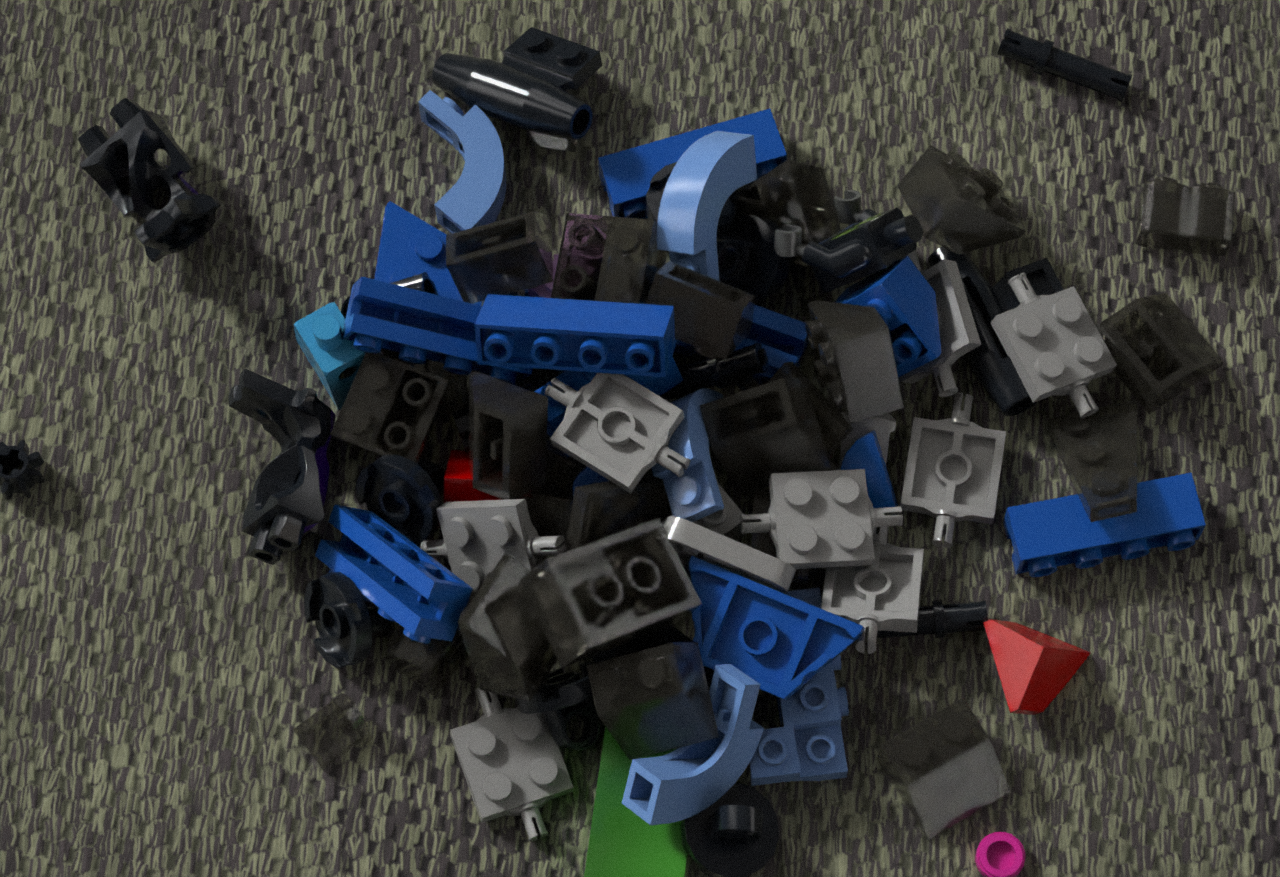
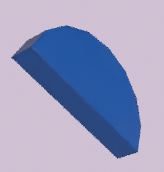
(868, 455)

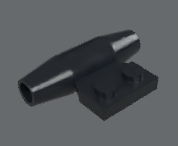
(527, 85)
(990, 360)

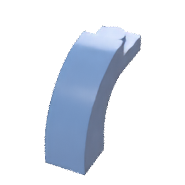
(482, 185)
(696, 195)
(697, 490)
(699, 774)

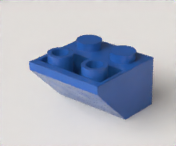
(907, 308)

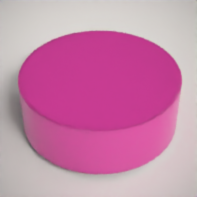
(1000, 855)

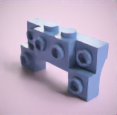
(810, 733)

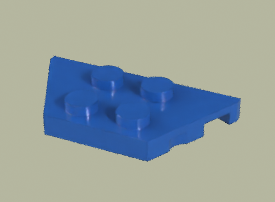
(411, 248)
(764, 630)

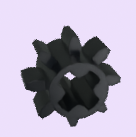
(19, 480)

